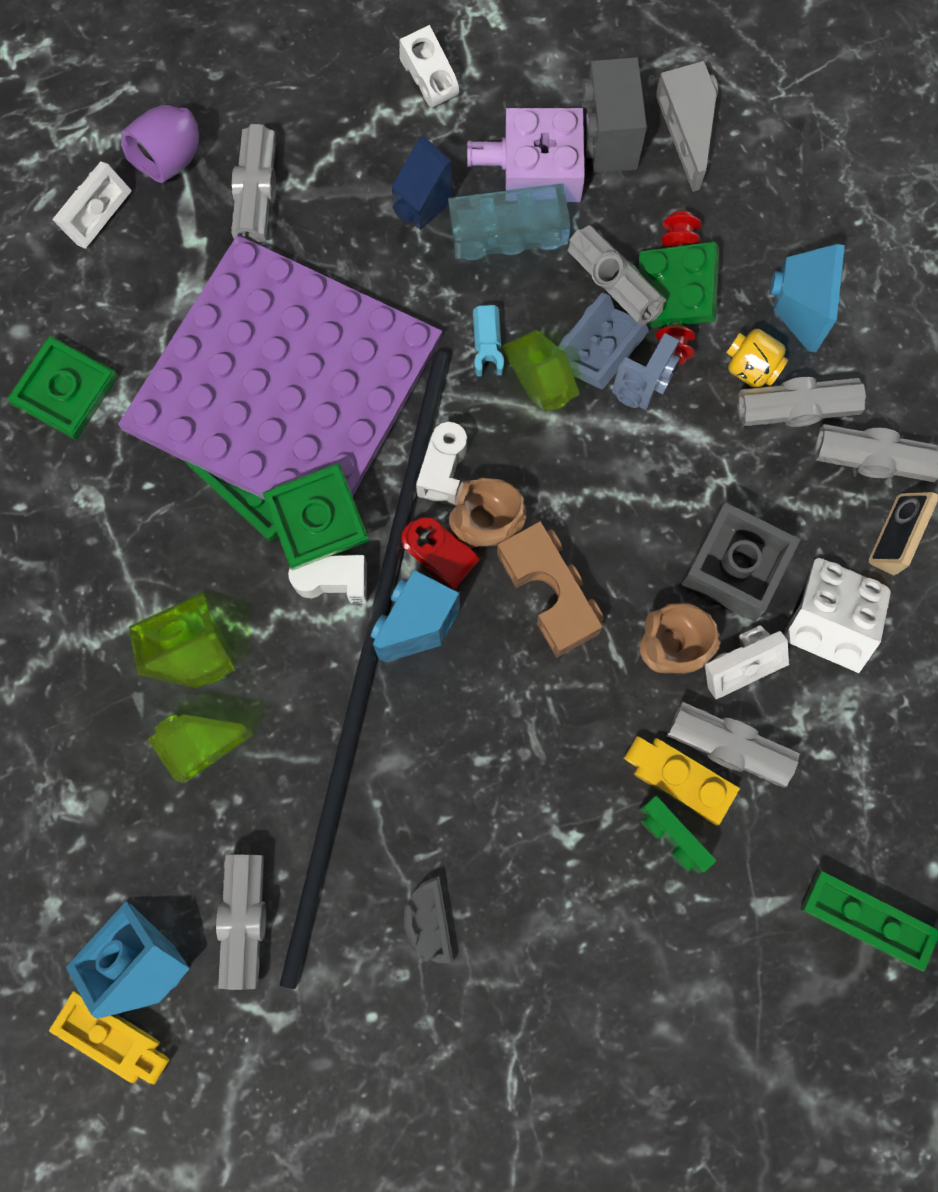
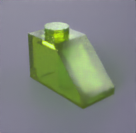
(542, 370)
(194, 743)

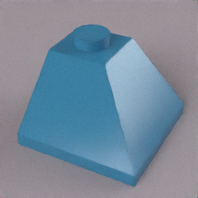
(809, 293)
(126, 965)

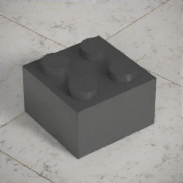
(613, 115)
(741, 562)

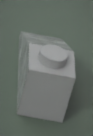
(688, 107)

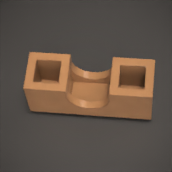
(536, 556)

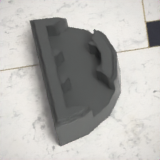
(427, 922)

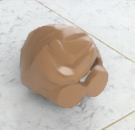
(487, 513)
(679, 639)

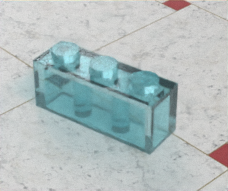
(509, 221)

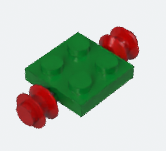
(685, 277)

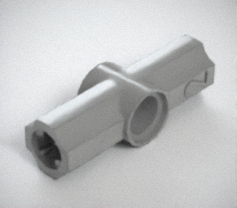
(254, 183)
(628, 287)
(801, 402)
(877, 453)
(733, 744)
(241, 922)

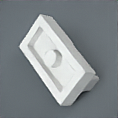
(92, 205)
(755, 659)

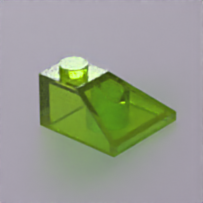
(182, 645)

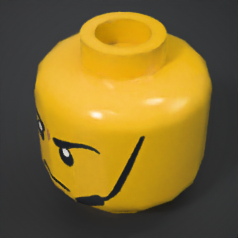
(757, 358)

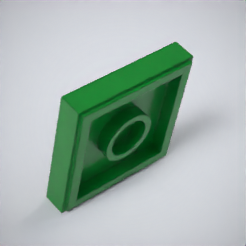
(62, 387)
(315, 516)

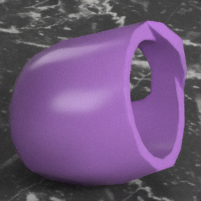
(169, 138)

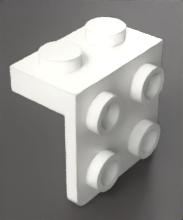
(839, 615)

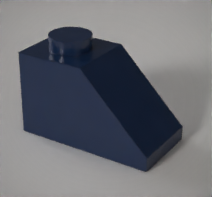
(422, 185)

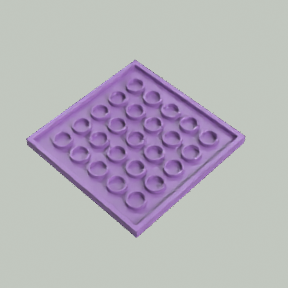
(280, 374)

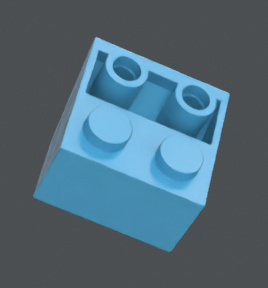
(418, 618)

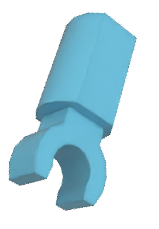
(487, 337)

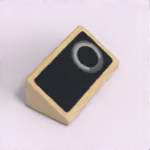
(903, 531)

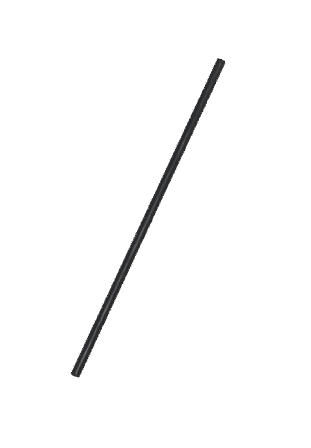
(362, 678)

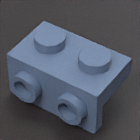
(601, 342)
(638, 384)

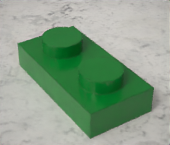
(688, 850)

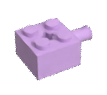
(537, 150)

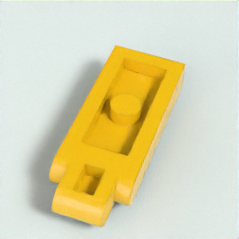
(682, 778)
(110, 1041)

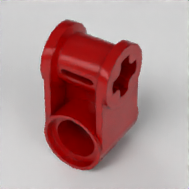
(444, 557)

